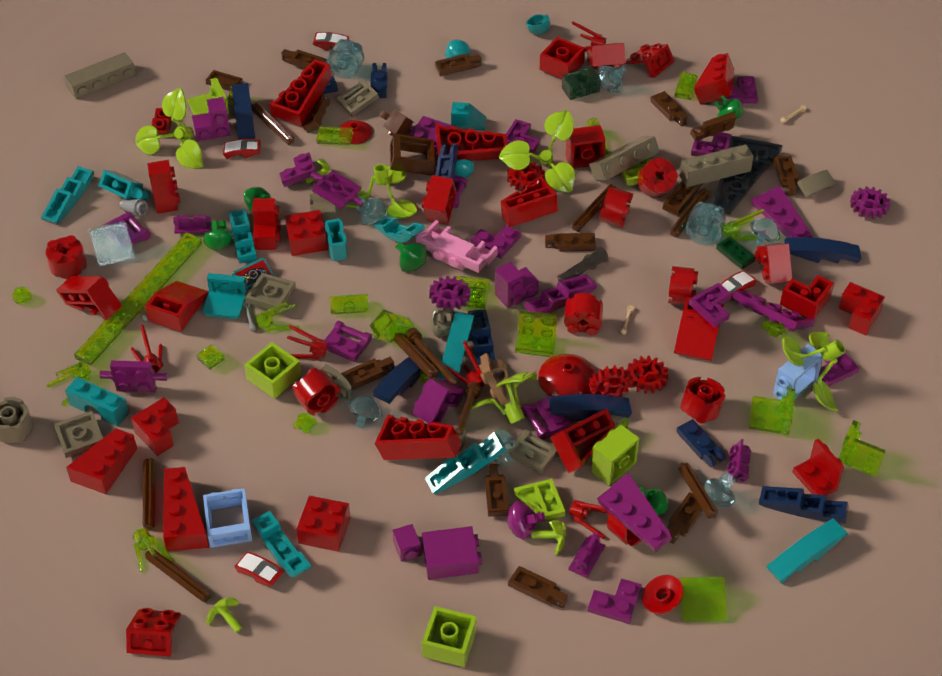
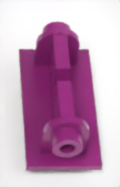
(198, 224)
(739, 455)
(587, 555)

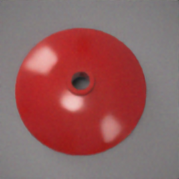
(565, 375)

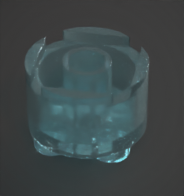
(346, 58)
(705, 223)

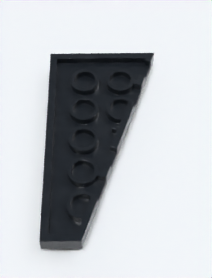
(734, 188)

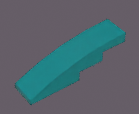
(69, 194)
(242, 236)
(454, 348)
(465, 464)
(806, 550)

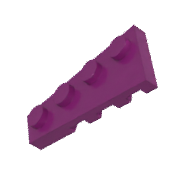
(782, 212)
(772, 310)
(633, 510)

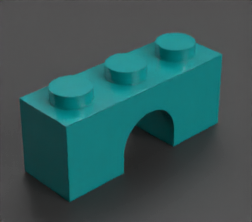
(110, 406)

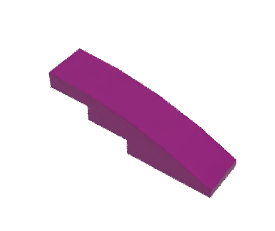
(556, 297)

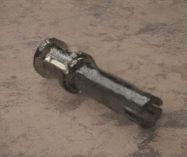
(588, 263)

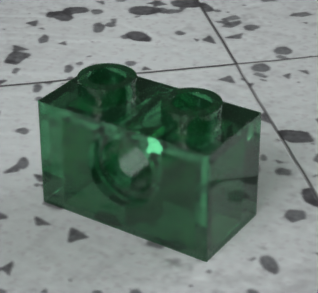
(581, 83)

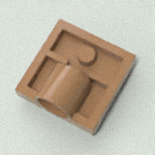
(490, 377)

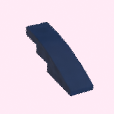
(243, 111)
(820, 248)
(481, 335)
(398, 380)
(585, 405)
(797, 503)

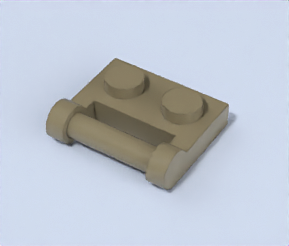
(357, 97)
(530, 454)

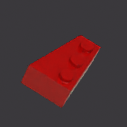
(715, 79)
(529, 204)
(577, 441)
(103, 462)

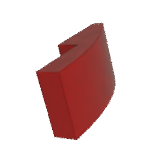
(161, 121)

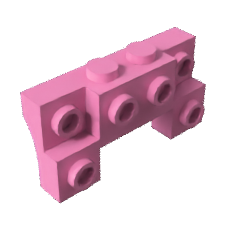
(454, 250)

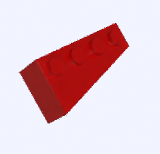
(302, 94)
(471, 144)
(416, 440)
(181, 517)

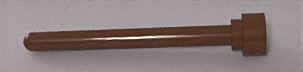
(415, 338)
(472, 392)

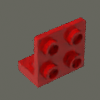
(655, 57)
(821, 472)
(151, 632)

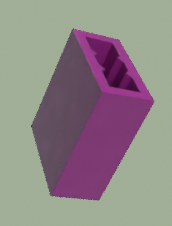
(451, 552)

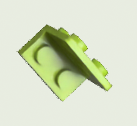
(199, 104)

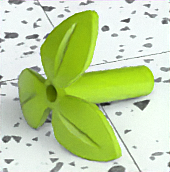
(325, 170)
(558, 532)
(221, 608)

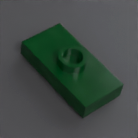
(735, 253)

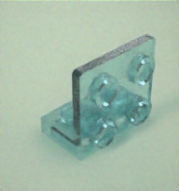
(112, 243)

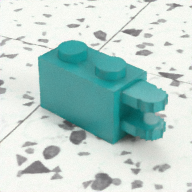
(123, 186)

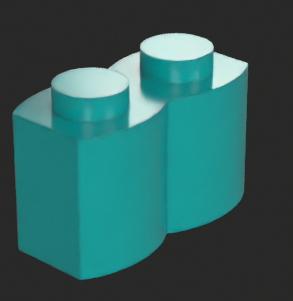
(336, 239)

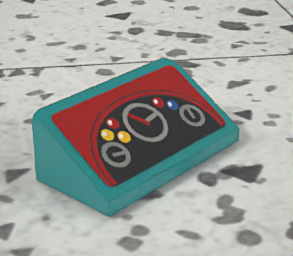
(253, 271)

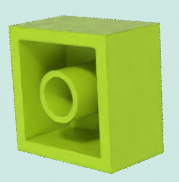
(273, 370)
(615, 454)
(449, 636)

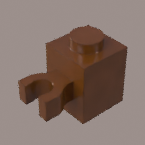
(396, 122)

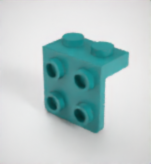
(225, 296)

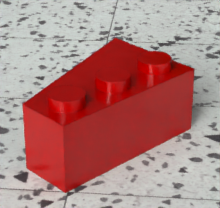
(163, 186)
(90, 294)

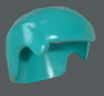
(538, 24)
(456, 48)
(464, 168)

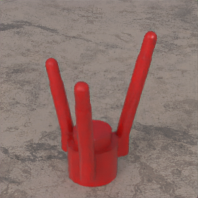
(597, 39)
(317, 347)
(156, 362)
(473, 376)
(582, 510)

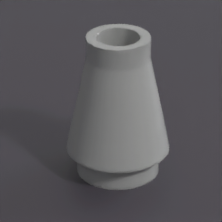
(136, 206)

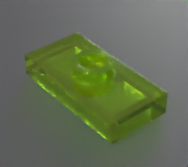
(685, 85)
(334, 135)
(349, 304)

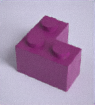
(214, 123)
(514, 284)
(436, 399)

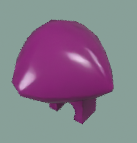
(523, 519)

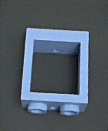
(798, 377)
(228, 534)

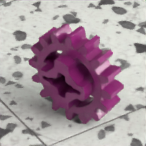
(870, 202)
(451, 293)

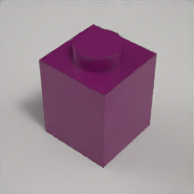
(406, 542)

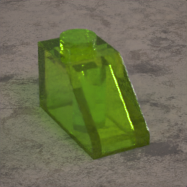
(388, 324)

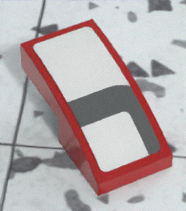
(326, 39)
(246, 147)
(738, 282)
(259, 568)

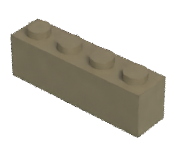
(100, 75)
(624, 158)
(716, 165)

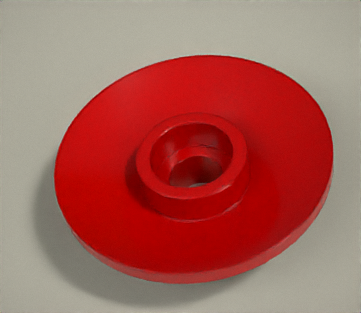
(361, 130)
(659, 588)

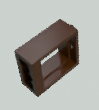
(412, 144)

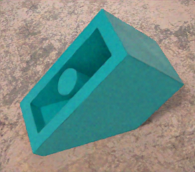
(467, 117)

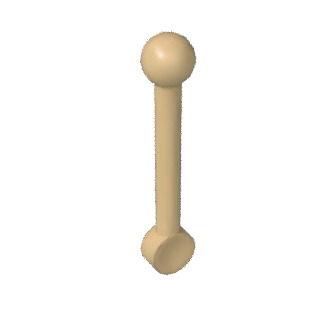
(802, 109)
(630, 309)

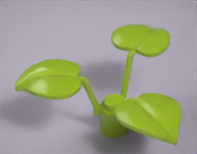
(147, 137)
(383, 176)
(559, 177)
(830, 352)
(513, 408)

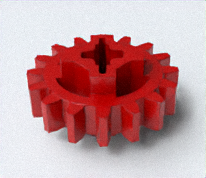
(526, 176)
(648, 374)
(610, 381)

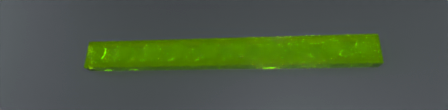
(137, 299)

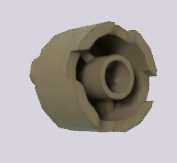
(14, 420)

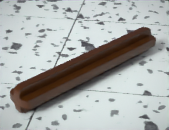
(262, 113)
(590, 211)
(681, 223)
(415, 355)
(698, 490)
(148, 493)
(179, 576)

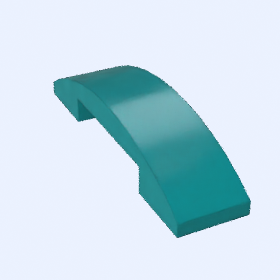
(393, 230)
(279, 545)

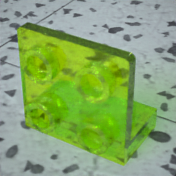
(479, 291)
(536, 333)
(772, 414)
(860, 454)
(703, 599)

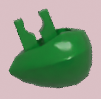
(729, 106)
(253, 193)
(219, 237)
(411, 256)
(657, 499)

